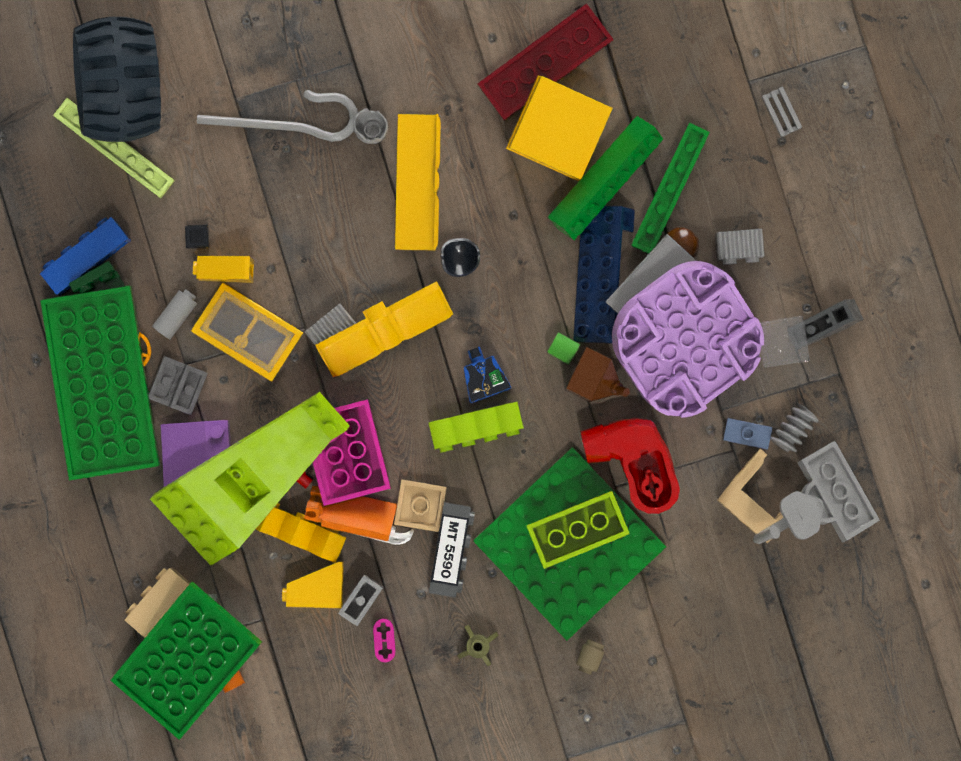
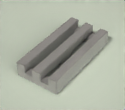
(773, 94)

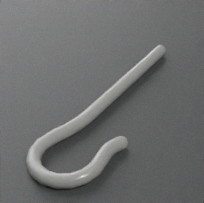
(292, 126)

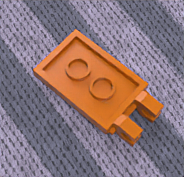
(356, 516)

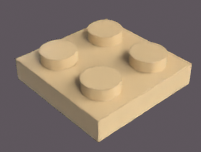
(420, 505)

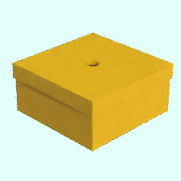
(559, 128)

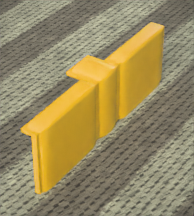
(417, 182)
(384, 329)

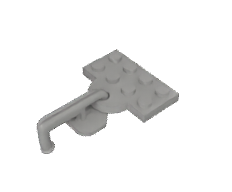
(828, 497)

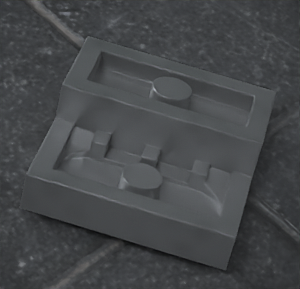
(177, 385)

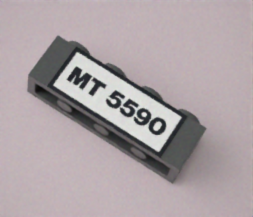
(450, 550)

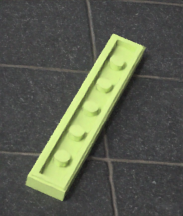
(119, 153)

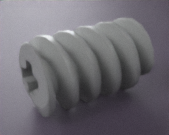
(794, 429)

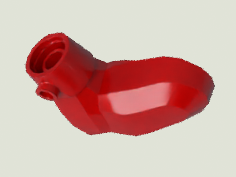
(642, 457)

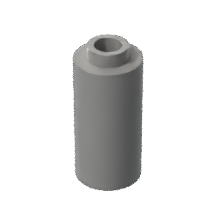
(175, 313)

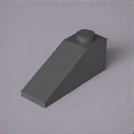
(832, 320)

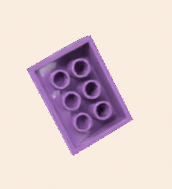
(191, 445)

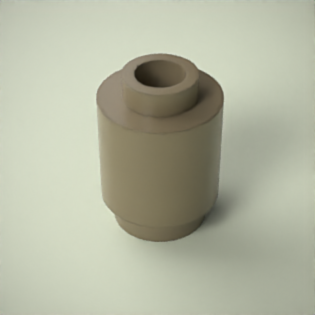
(590, 657)

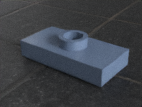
(747, 433)

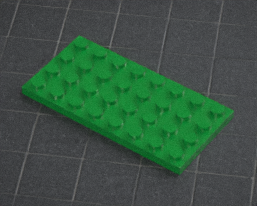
(100, 383)

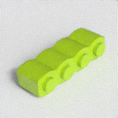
(475, 426)

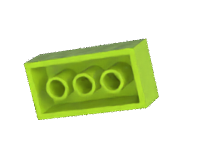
(577, 529)

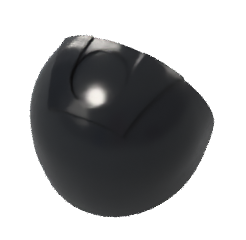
(459, 257)

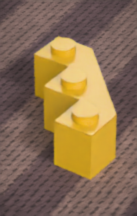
(302, 533)

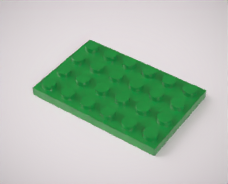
(186, 660)

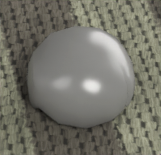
(370, 126)

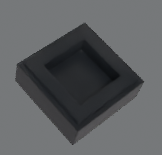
(197, 236)

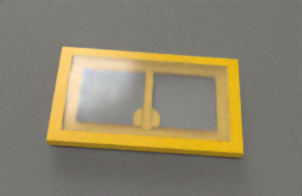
(247, 332)

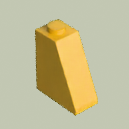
(224, 268)
(317, 589)

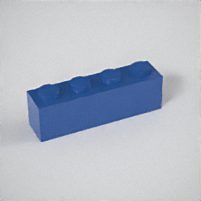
(85, 256)

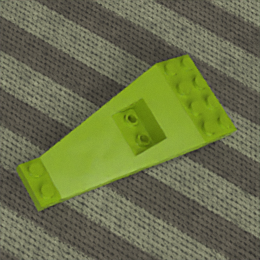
(236, 489)

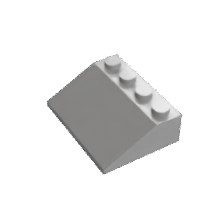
(659, 261)

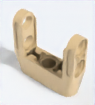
(741, 504)

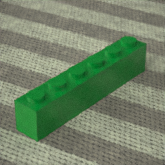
(605, 178)

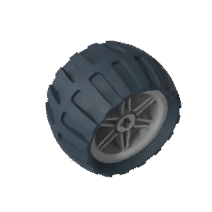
(116, 79)

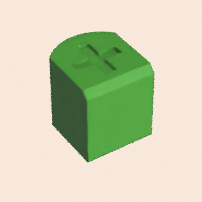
(563, 348)

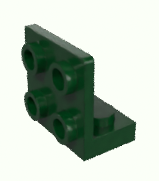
(99, 279)

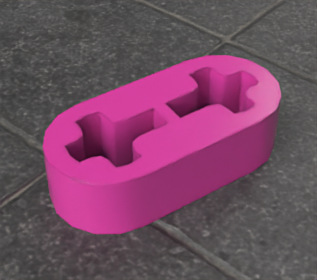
(378, 641)

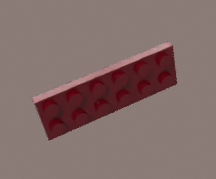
(549, 56)

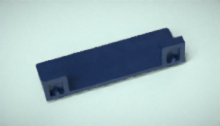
(600, 273)

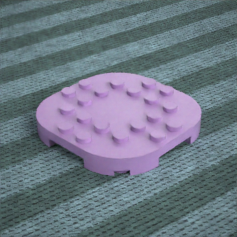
(687, 338)

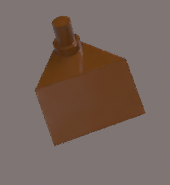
(595, 378)

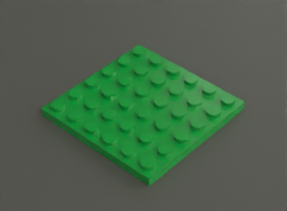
(581, 585)

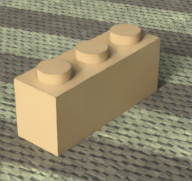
(156, 601)

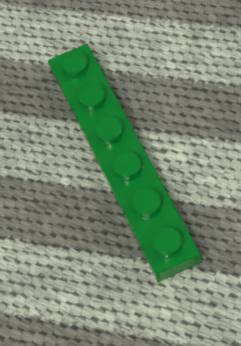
(670, 188)

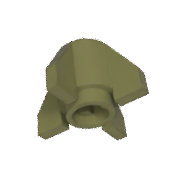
(474, 638)

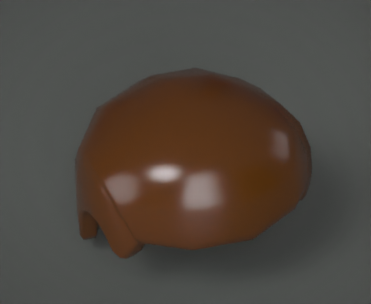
(685, 239)

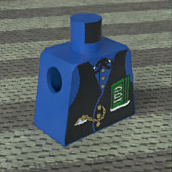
(484, 376)

